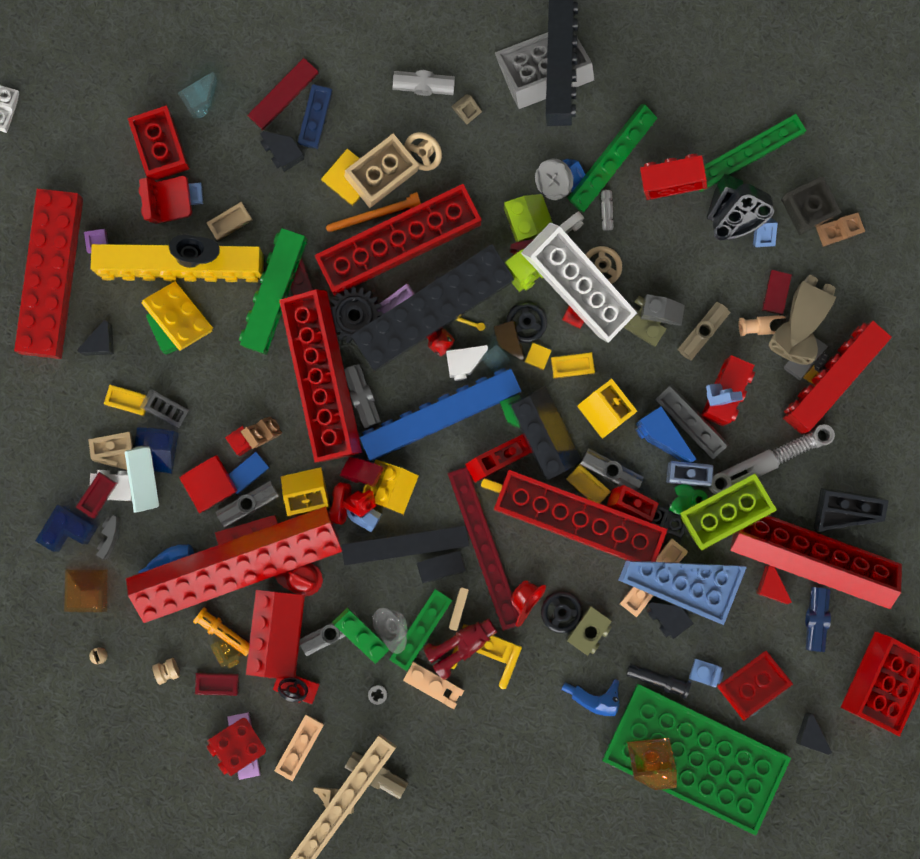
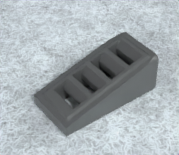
(150, 397)

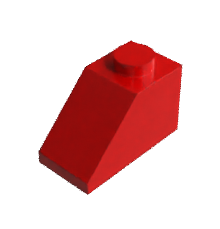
(632, 503)

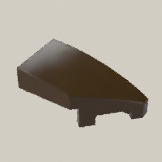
(509, 340)

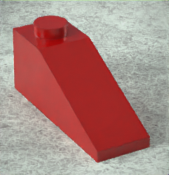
(498, 458)

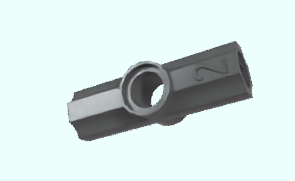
(362, 396)
(599, 464)
(235, 510)
(318, 639)

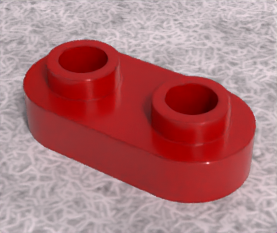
(337, 512)

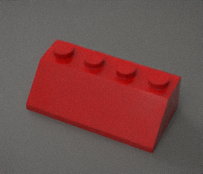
(275, 634)

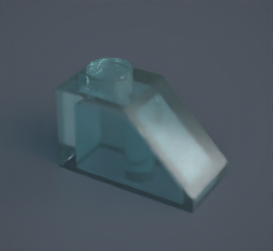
(200, 95)

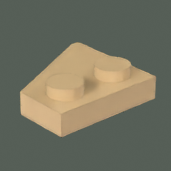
(111, 449)

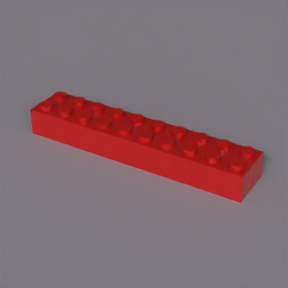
(233, 565)

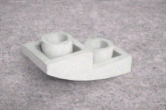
(8, 103)

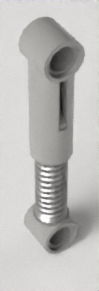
(770, 460)

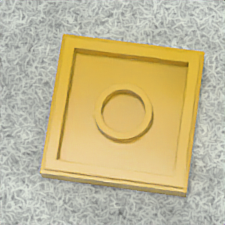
(337, 182)

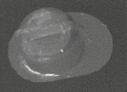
(391, 628)

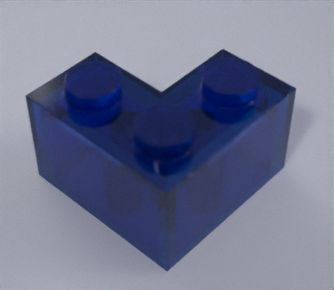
(65, 524)

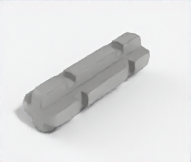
(607, 210)

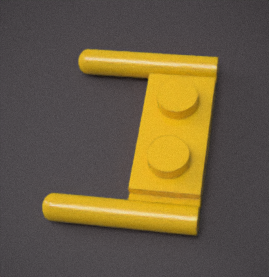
(501, 651)

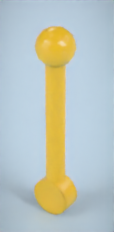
(480, 326)

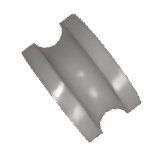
(380, 700)

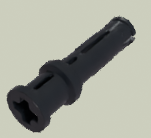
(668, 683)

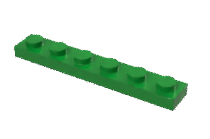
(753, 149)
(612, 158)

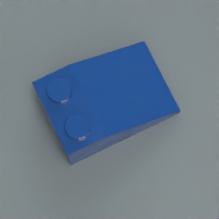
(662, 433)

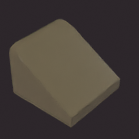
(467, 108)

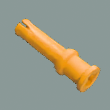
(217, 623)

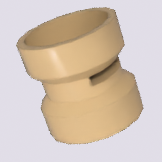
(166, 671)

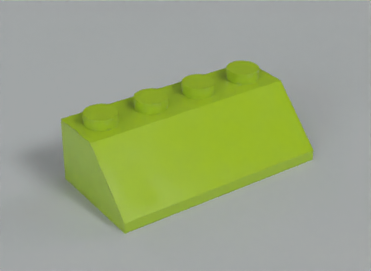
(727, 512)

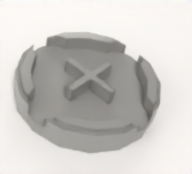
(554, 179)

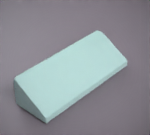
(141, 478)

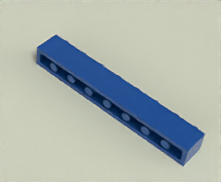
(440, 414)

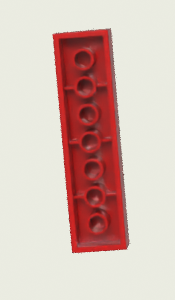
(398, 239)
(49, 274)
(320, 375)
(579, 519)
(820, 560)

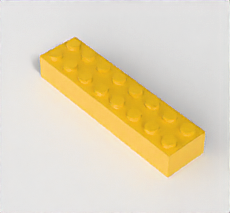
(158, 262)

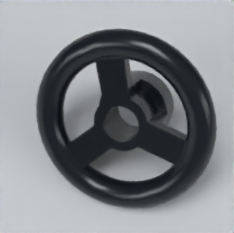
(526, 315)
(569, 612)

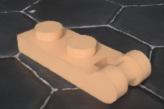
(432, 685)

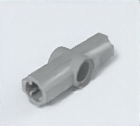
(423, 83)

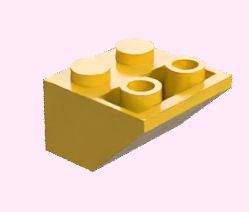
(607, 408)
(393, 487)
(304, 492)

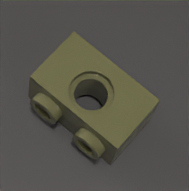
(590, 618)

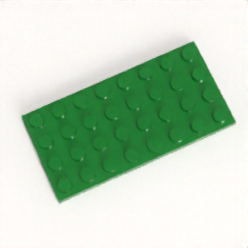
(713, 763)

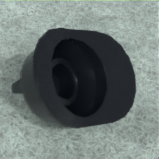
(193, 250)

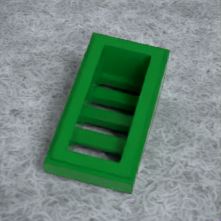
(163, 340)

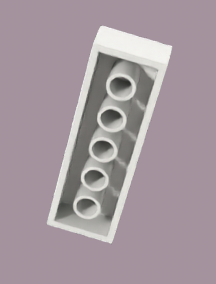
(579, 282)

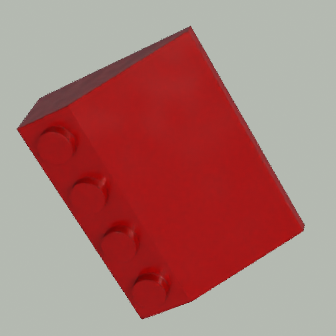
(885, 684)

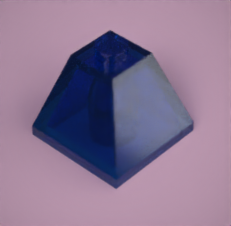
(162, 447)

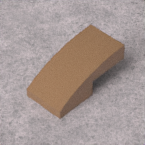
(840, 229)

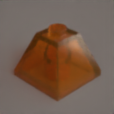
(86, 590)
(653, 763)

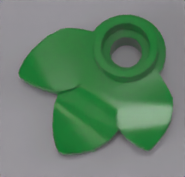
(686, 498)

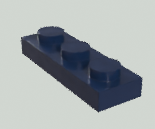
(315, 116)

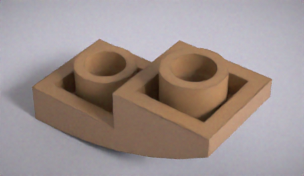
(261, 432)

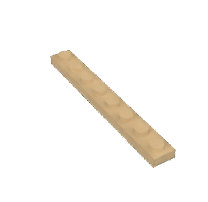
(345, 799)

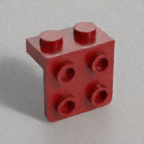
(165, 199)
(236, 747)

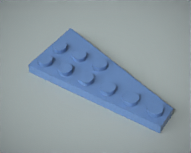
(693, 586)

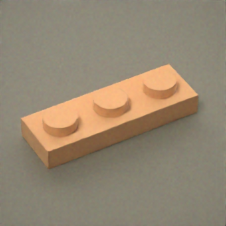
(299, 747)

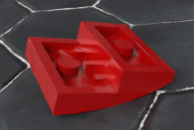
(208, 484)

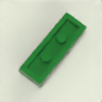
(361, 635)

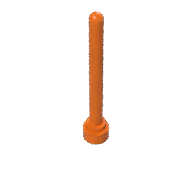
(411, 202)

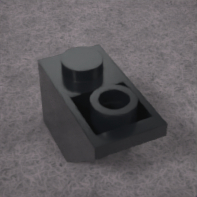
(283, 149)
(672, 618)

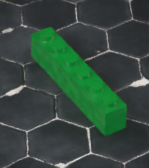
(275, 286)

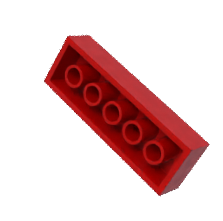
(837, 376)

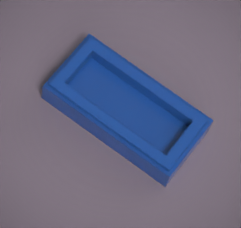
(248, 472)

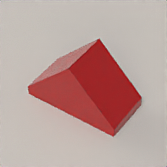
(772, 586)

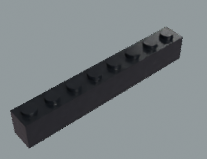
(560, 62)

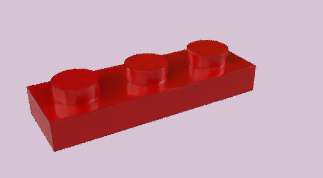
(245, 529)

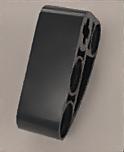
(749, 214)

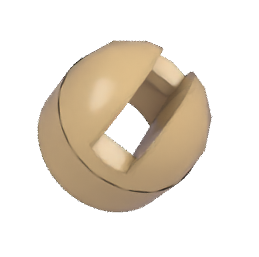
(102, 654)

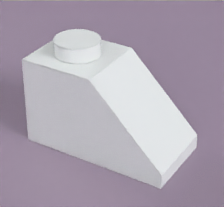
(464, 361)

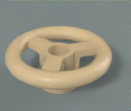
(425, 150)
(604, 259)

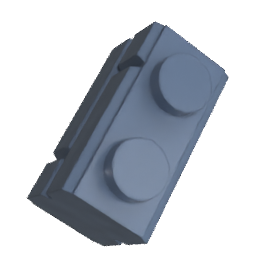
(689, 473)

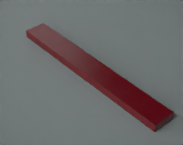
(484, 547)

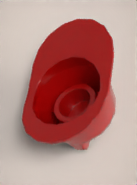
(302, 580)
(525, 598)

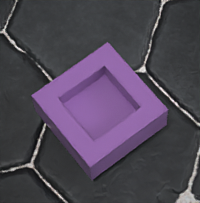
(95, 237)

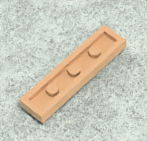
(638, 599)

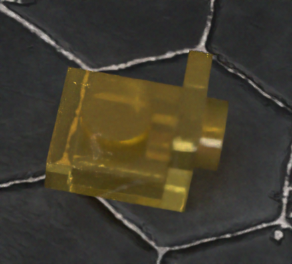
(221, 652)

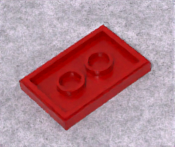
(755, 685)

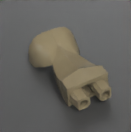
(809, 308)

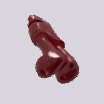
(468, 641)

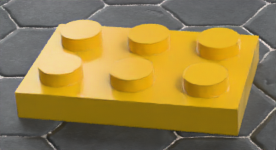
(177, 315)

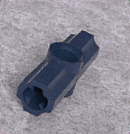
(818, 619)

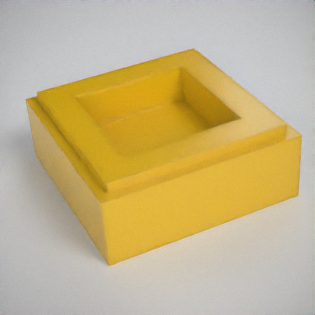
(538, 356)
(491, 485)

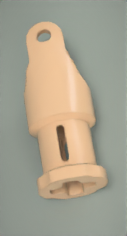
(760, 325)

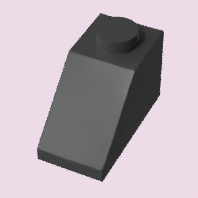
(662, 310)

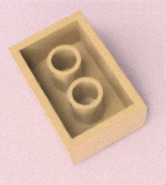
(381, 170)

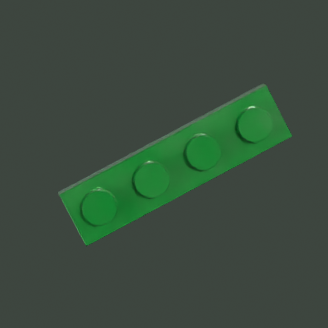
(422, 629)

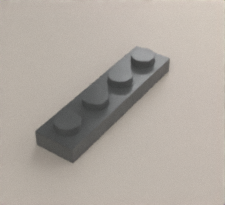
(692, 421)

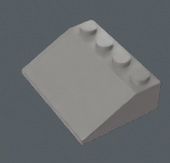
(526, 69)

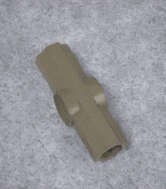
(711, 321)
(384, 779)

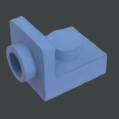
(766, 234)
(720, 397)
(706, 673)

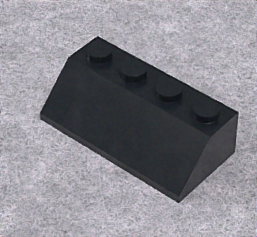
(545, 433)

